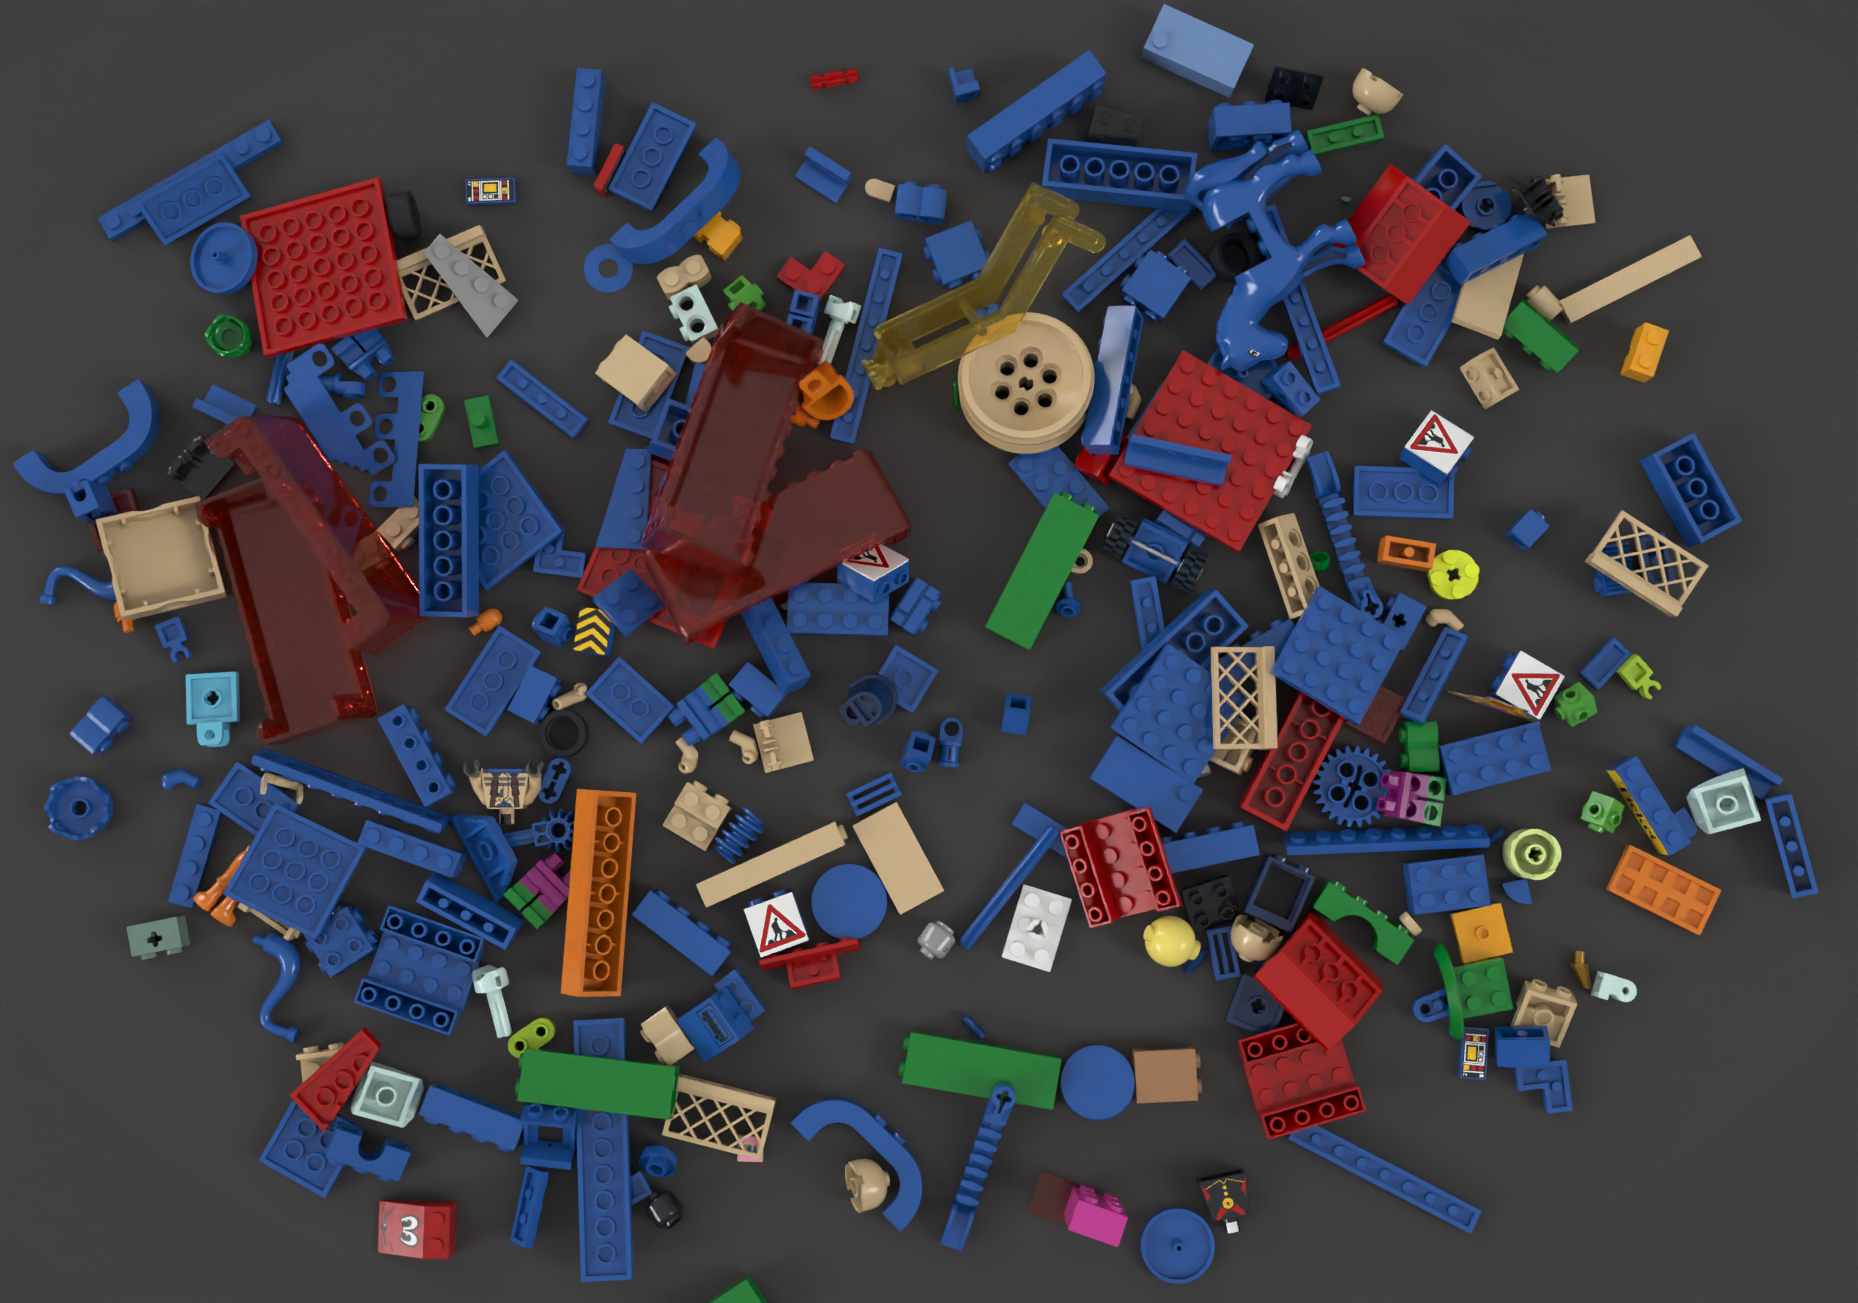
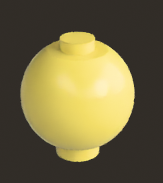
(1171, 941)

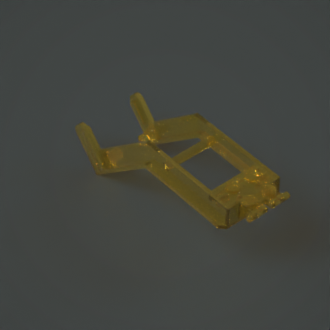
(895, 353)

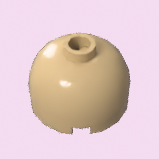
(1374, 93)
(1254, 940)
(867, 1183)

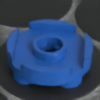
(1494, 196)

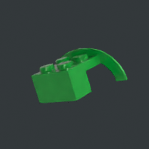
(1472, 988)

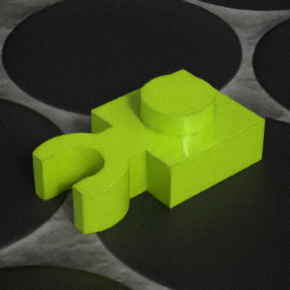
(1637, 674)

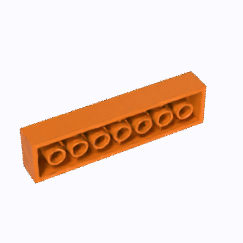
(598, 893)

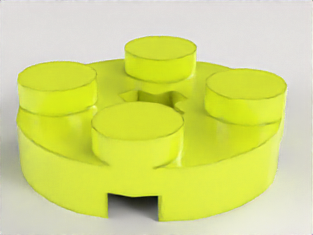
(1466, 570)

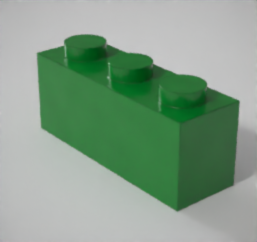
(1539, 336)

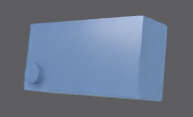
(1196, 50)

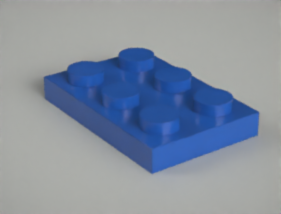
(630, 700)
(241, 798)

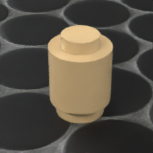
(1544, 301)

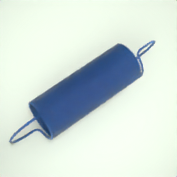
(1495, 837)
(1192, 964)
(974, 1027)

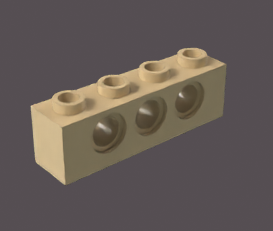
(1289, 562)

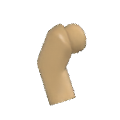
(1133, 403)

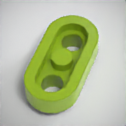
(530, 1036)

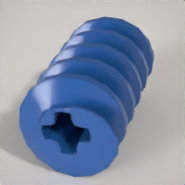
(738, 836)

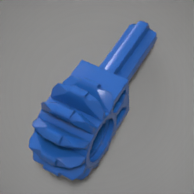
(544, 832)

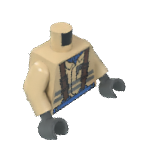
(505, 787)

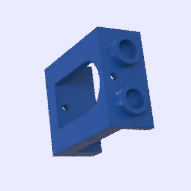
(543, 1152)

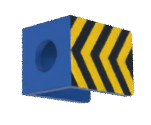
(594, 632)

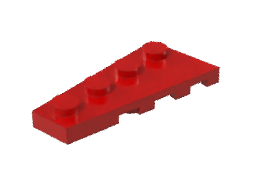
(331, 1085)

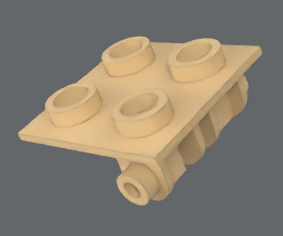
(1575, 198)
(783, 742)

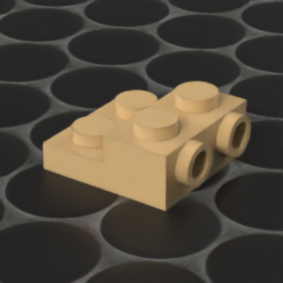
(1236, 759)
(697, 815)
(1545, 1007)

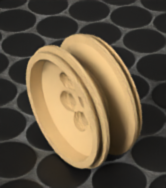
(1057, 353)

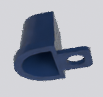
(871, 699)

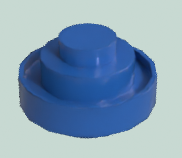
(658, 1161)

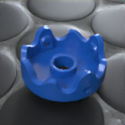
(63, 802)

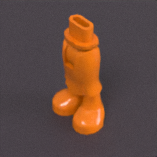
(208, 899)

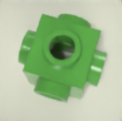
(743, 291)
(1574, 704)
(1602, 813)

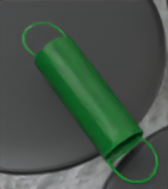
(955, 392)

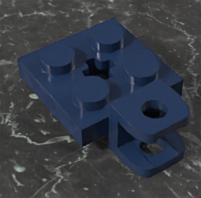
(1240, 1009)

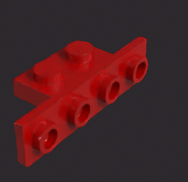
(811, 965)

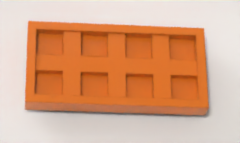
(1663, 889)

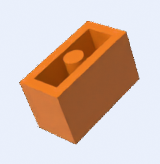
(1406, 553)

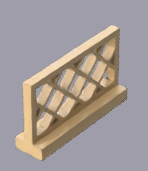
(419, 261)
(1640, 585)
(1265, 697)
(731, 1096)

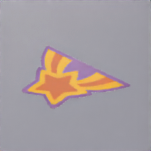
(1498, 705)

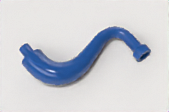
(95, 586)
(290, 966)

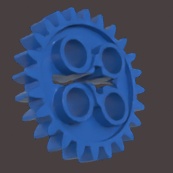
(1331, 777)

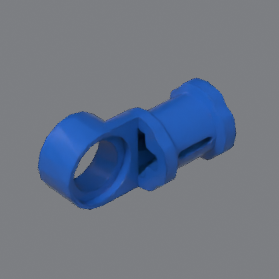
(347, 389)
(952, 742)

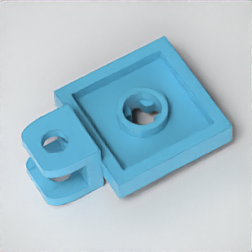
(208, 717)

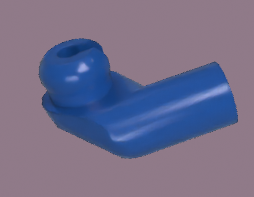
(172, 778)

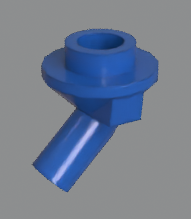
(1068, 605)

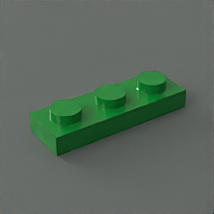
(1345, 135)

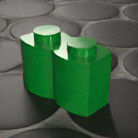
(1420, 747)

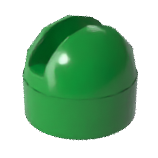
(1323, 559)

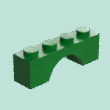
(1388, 940)

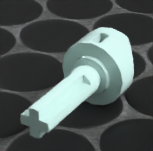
(841, 314)
(492, 983)

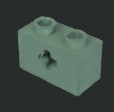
(143, 937)

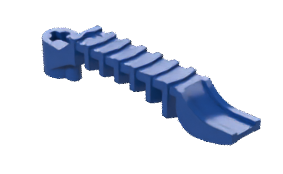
(1326, 492)
(976, 1169)

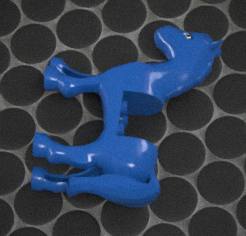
(1241, 188)

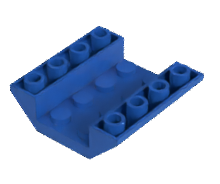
(421, 971)

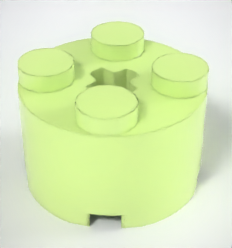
(1541, 864)

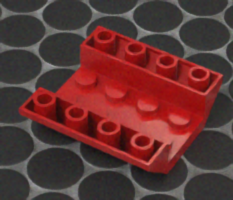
(1403, 233)
(1120, 866)
(1320, 981)
(1297, 1080)

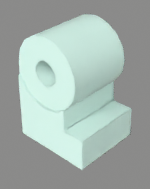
(1611, 985)

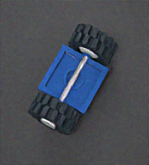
(1155, 551)

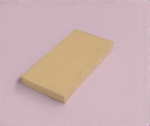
(1487, 298)
(898, 858)

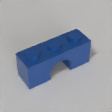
(385, 1163)

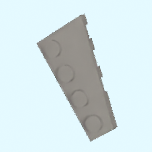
(476, 290)

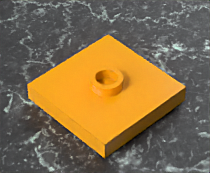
(1481, 933)

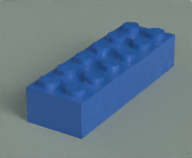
(1036, 112)
(1119, 174)
(448, 540)
(1202, 625)

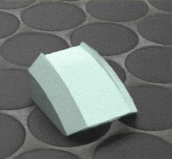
(1723, 803)
(387, 1095)

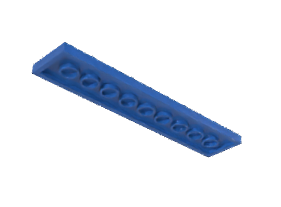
(603, 1167)

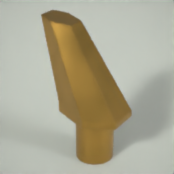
(1581, 969)

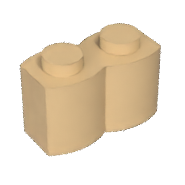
(687, 274)
(666, 1036)

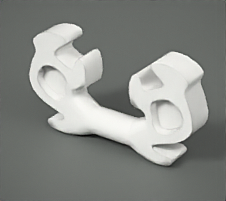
(1284, 484)

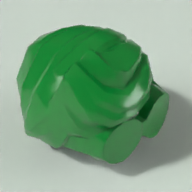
(229, 337)

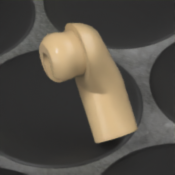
(1444, 616)
(571, 697)
(748, 746)
(689, 757)

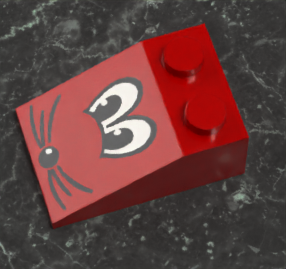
(417, 1228)

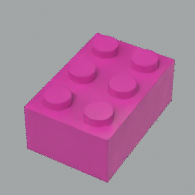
(1095, 1215)

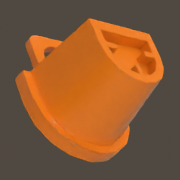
(826, 393)

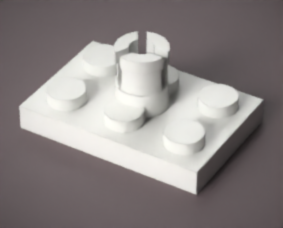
(1036, 928)

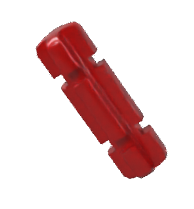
(834, 78)

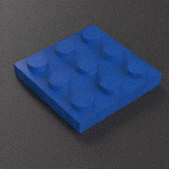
(299, 1151)

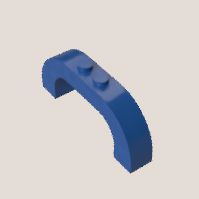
(689, 216)
(115, 459)
(888, 1144)

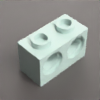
(697, 314)

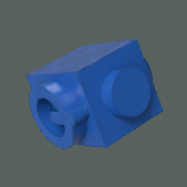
(553, 627)
(917, 751)

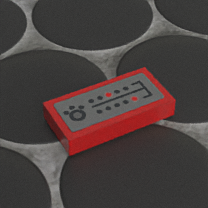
(609, 169)

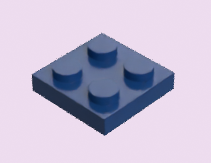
(628, 602)
(909, 676)

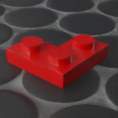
(814, 281)

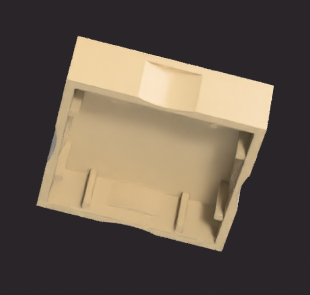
(160, 559)

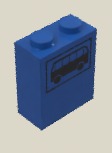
(715, 1024)

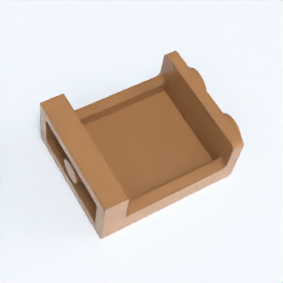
(1166, 1075)

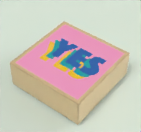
(751, 1144)

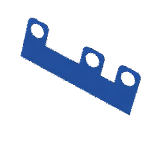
(406, 435)

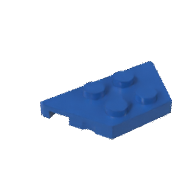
(488, 850)

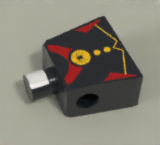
(1225, 1197)

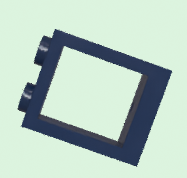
(1299, 900)

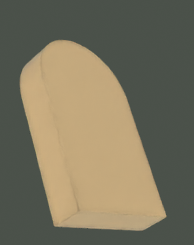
(879, 189)

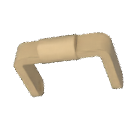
(282, 782)

